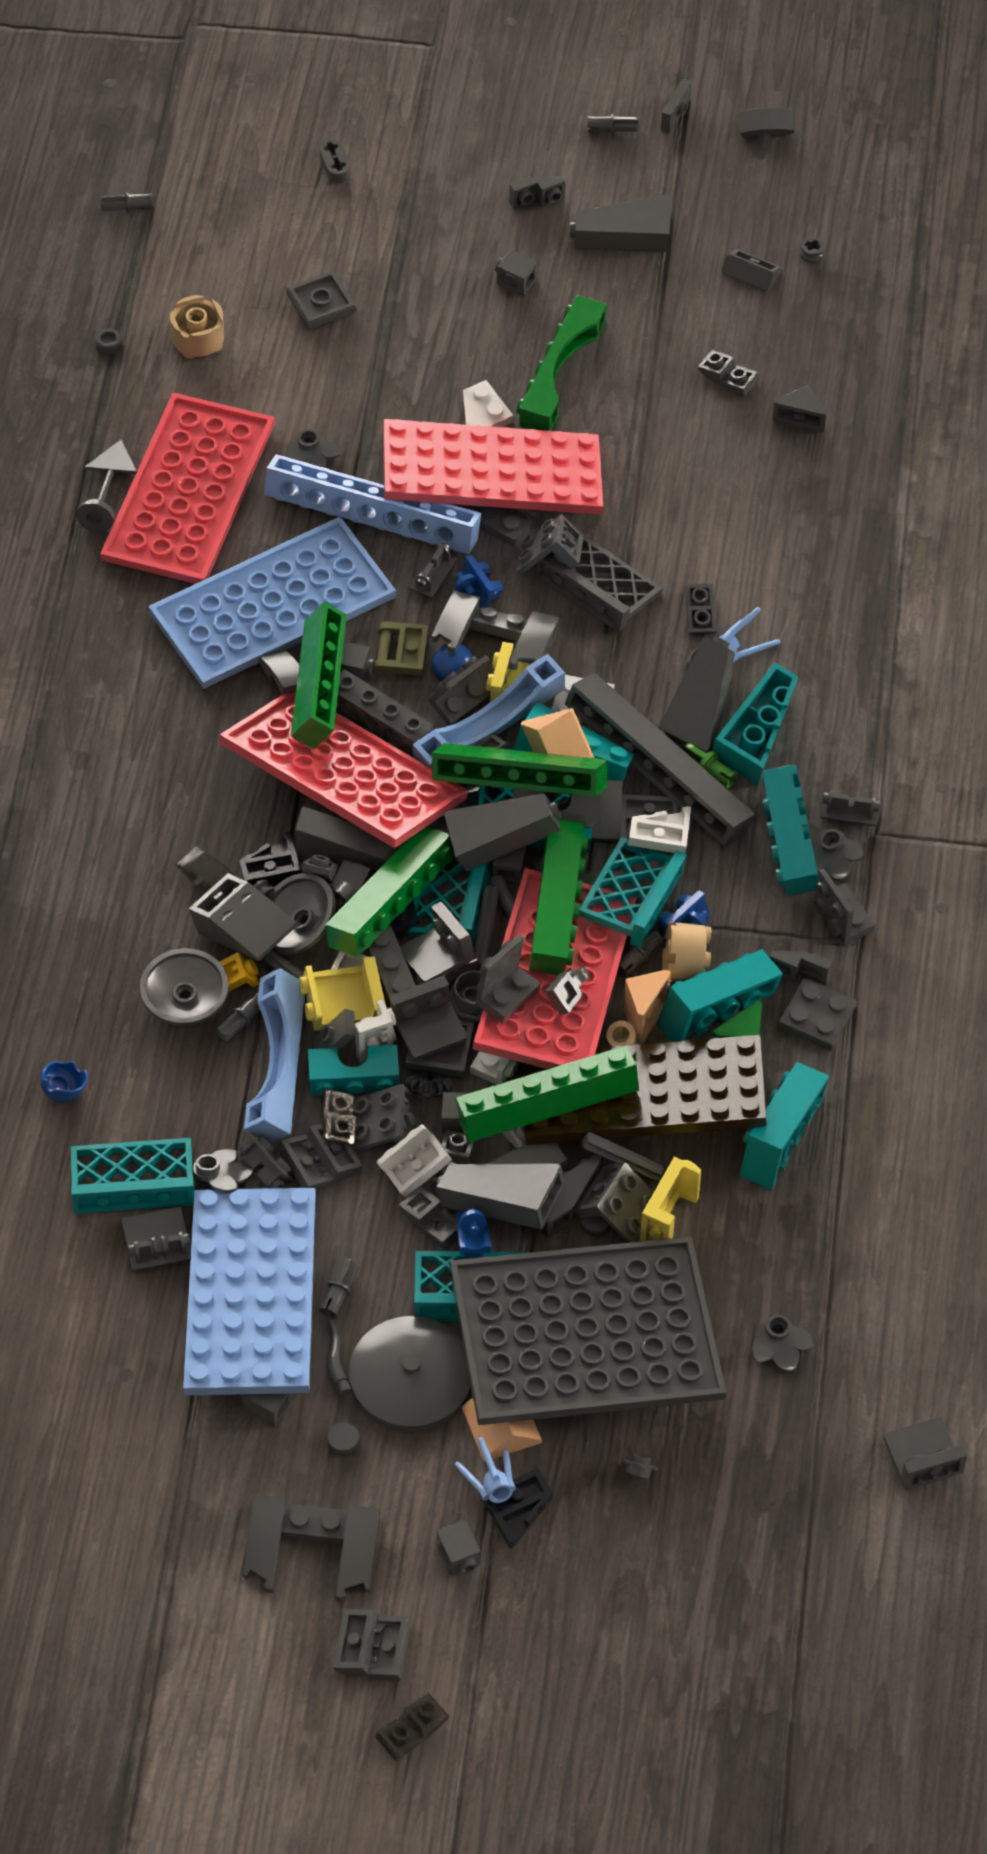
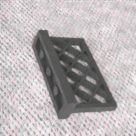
(587, 594)

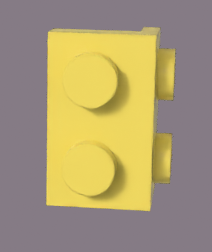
(503, 676)

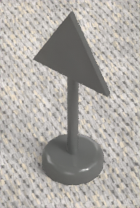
(95, 513)

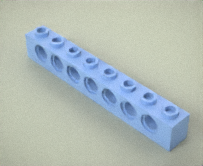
(365, 503)

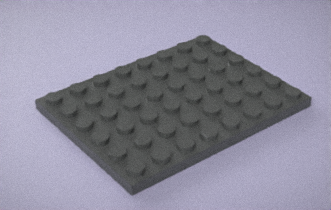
(586, 1330)

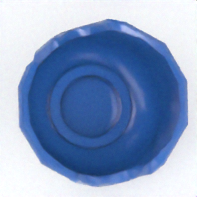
(446, 663)
(63, 1081)

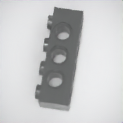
(380, 713)

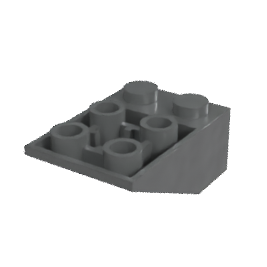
(241, 918)

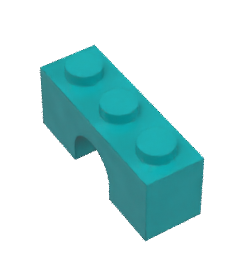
(375, 1074)

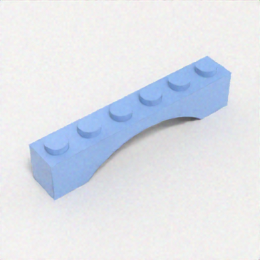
(536, 683)
(282, 1011)

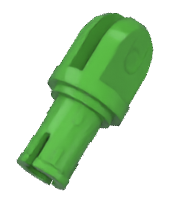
(712, 765)

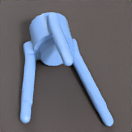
(734, 644)
(496, 1484)

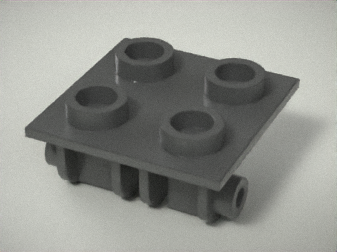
(156, 1238)

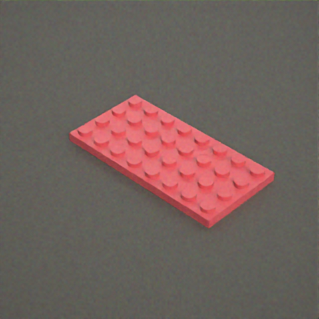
(492, 466)
(187, 489)
(346, 772)
(537, 1030)

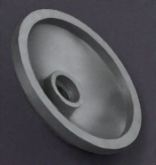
(308, 902)
(180, 975)

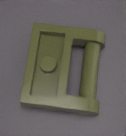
(410, 648)

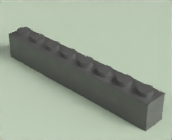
(660, 759)

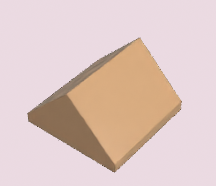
(557, 734)
(645, 1001)
(501, 1436)

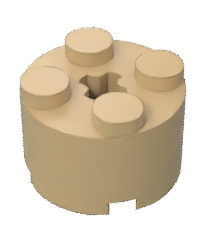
(197, 327)
(686, 950)

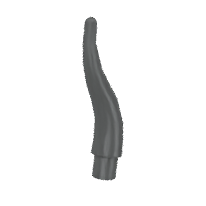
(335, 1369)

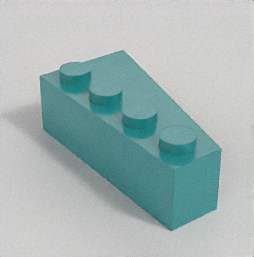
(752, 730)
(617, 758)
(790, 830)
(717, 995)
(786, 1119)

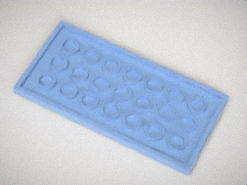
(266, 599)
(250, 1292)

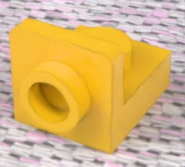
(240, 971)

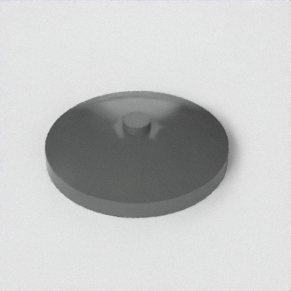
(410, 1374)

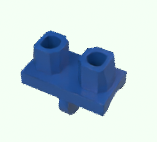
(474, 581)
(689, 911)
(473, 1233)

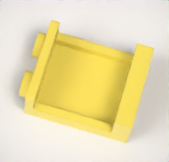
(342, 988)
(679, 1181)

